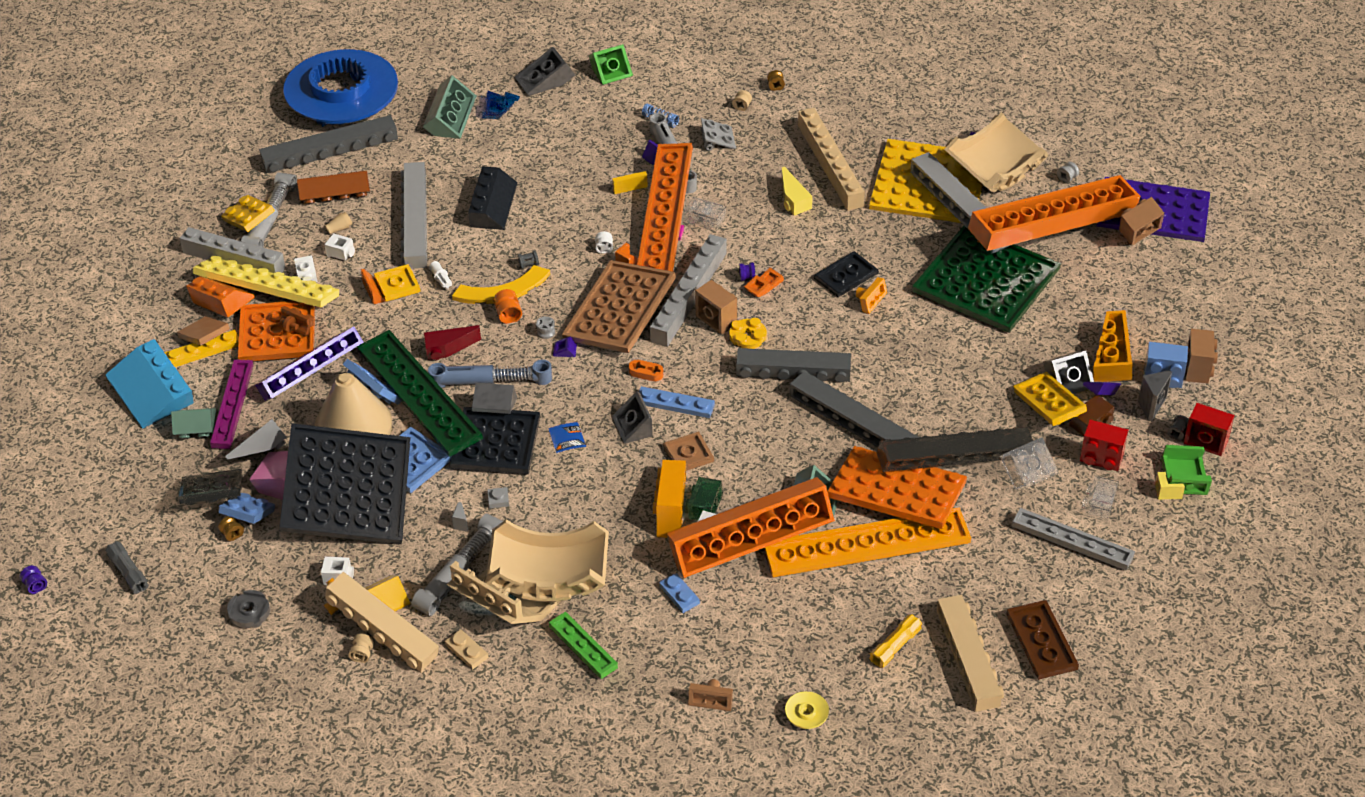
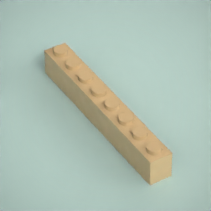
(831, 159)

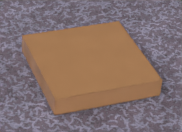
(203, 330)
(689, 448)

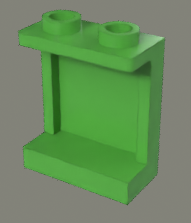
(1186, 467)

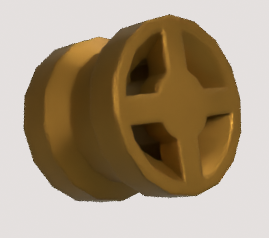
(775, 80)
(231, 528)

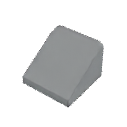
(459, 518)

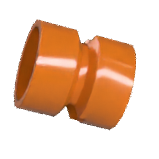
(507, 306)

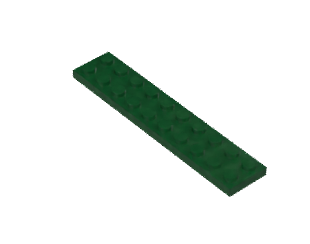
(420, 393)

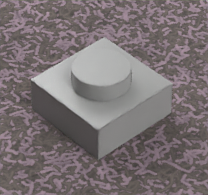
(498, 497)

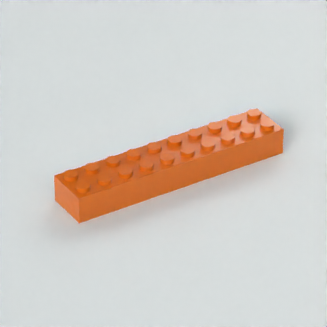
(1052, 212)

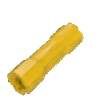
(885, 651)

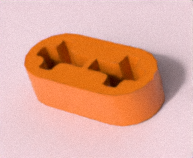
(646, 370)

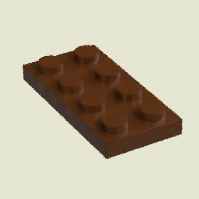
(1042, 639)

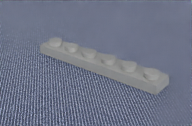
(1073, 539)

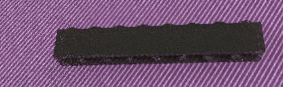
(950, 449)

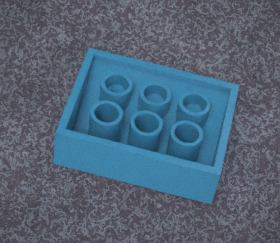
(149, 384)

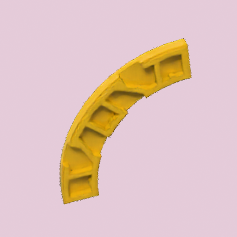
(520, 286)

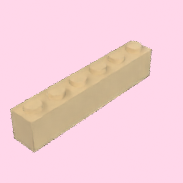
(381, 622)
(969, 653)

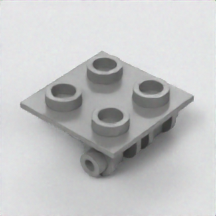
(716, 133)

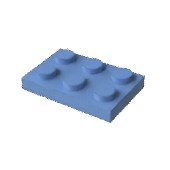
(370, 381)

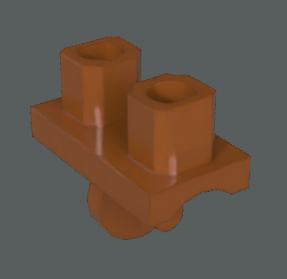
(294, 320)

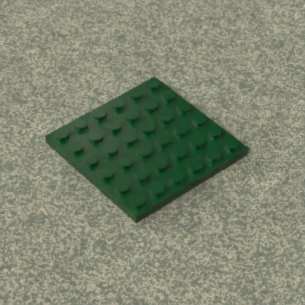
(984, 283)

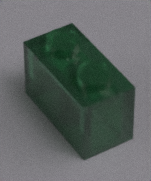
(704, 497)

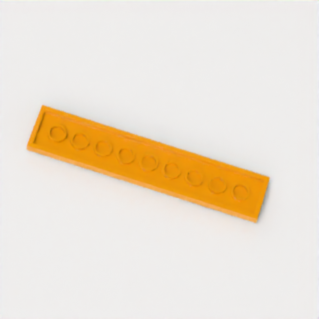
(863, 544)

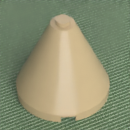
(353, 408)

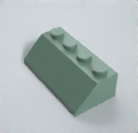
(450, 109)

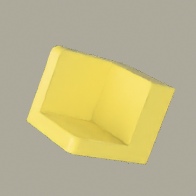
(1166, 490)

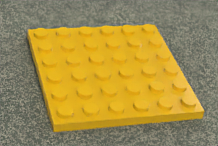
(902, 193)

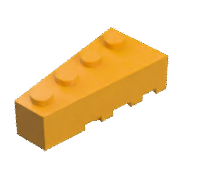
(669, 496)

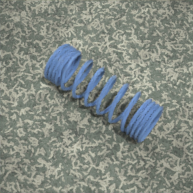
(651, 109)

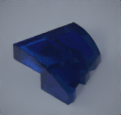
(497, 105)

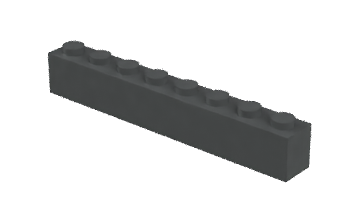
(328, 144)
(845, 410)

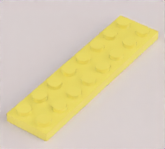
(266, 282)

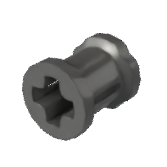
(521, 258)
(1178, 428)

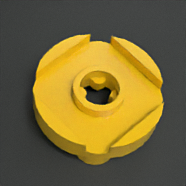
(754, 326)

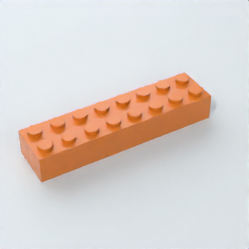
(750, 527)

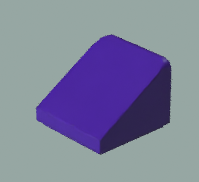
(650, 152)
(565, 348)

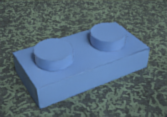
(679, 593)

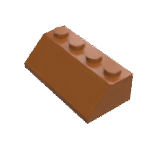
(333, 186)

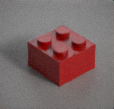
(1209, 429)
(1104, 445)

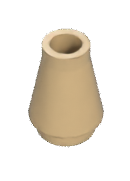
(340, 222)

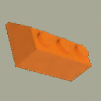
(218, 296)

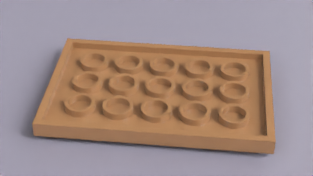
(619, 306)

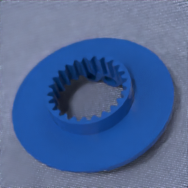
(375, 91)

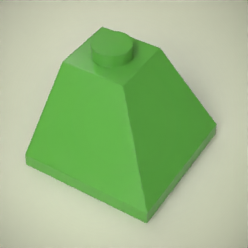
(611, 64)

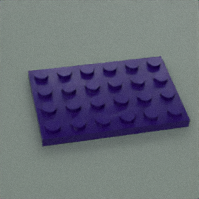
(1183, 210)

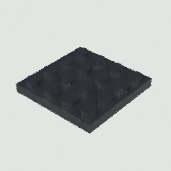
(505, 444)

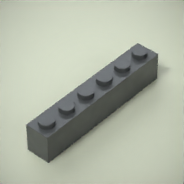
(790, 364)

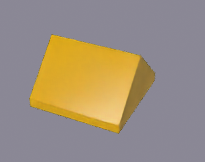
(390, 592)

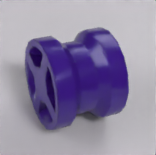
(746, 271)

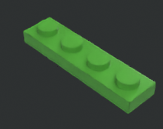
(583, 645)

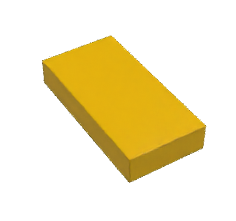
(630, 182)

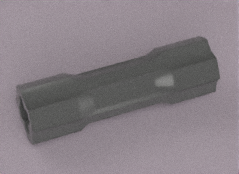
(132, 575)

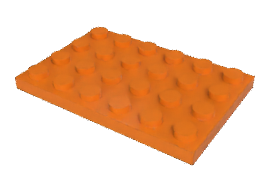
(910, 494)

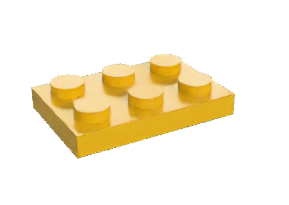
(247, 213)

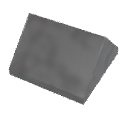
(1154, 392)
(494, 398)
(633, 419)

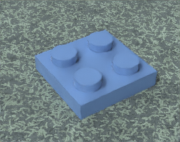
(247, 508)

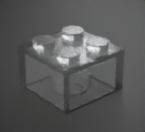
(1029, 464)

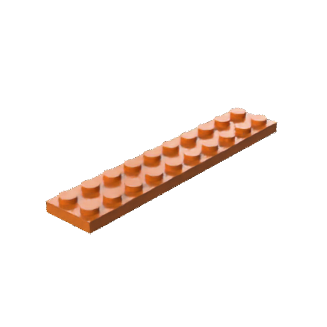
(665, 206)

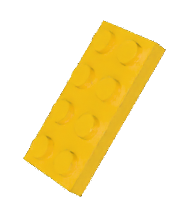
(1050, 398)

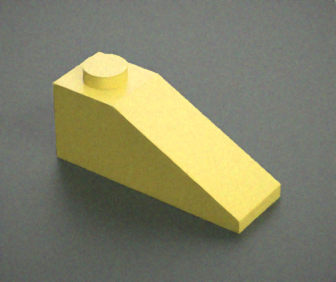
(796, 197)

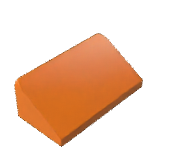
(371, 287)

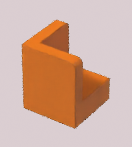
(623, 255)

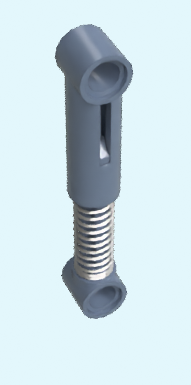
(465, 375)

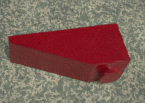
(450, 341)

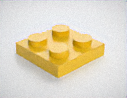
(397, 282)

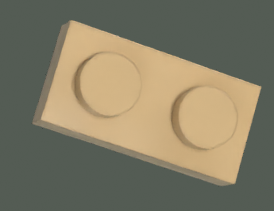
(466, 649)

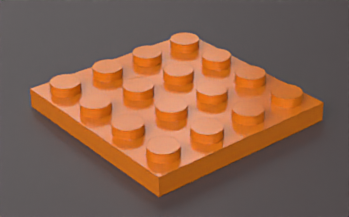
(265, 339)

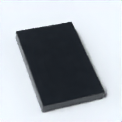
(846, 274)

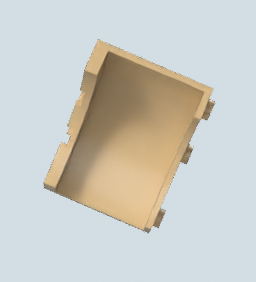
(997, 154)
(547, 564)

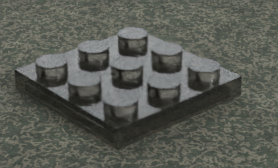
(211, 487)

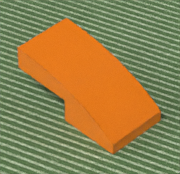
(767, 281)

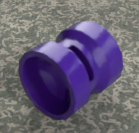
(33, 579)

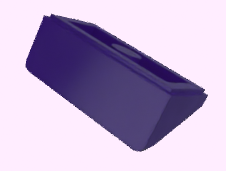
(1102, 388)

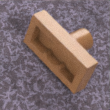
(710, 696)

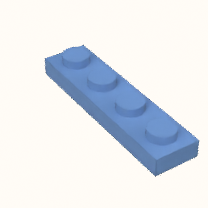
(677, 402)

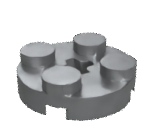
(248, 619)

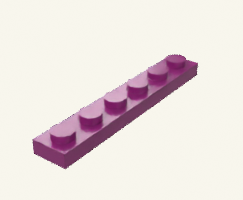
(232, 404)

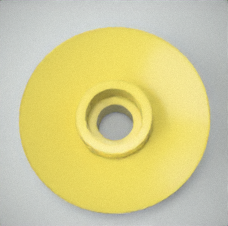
(810, 703)

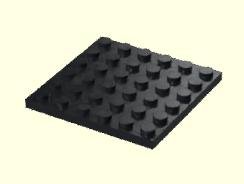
(345, 484)

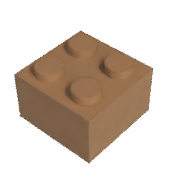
(1141, 220)
(716, 306)
(1201, 356)

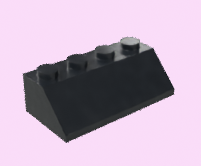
(492, 199)

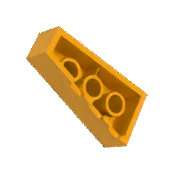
(1114, 353)

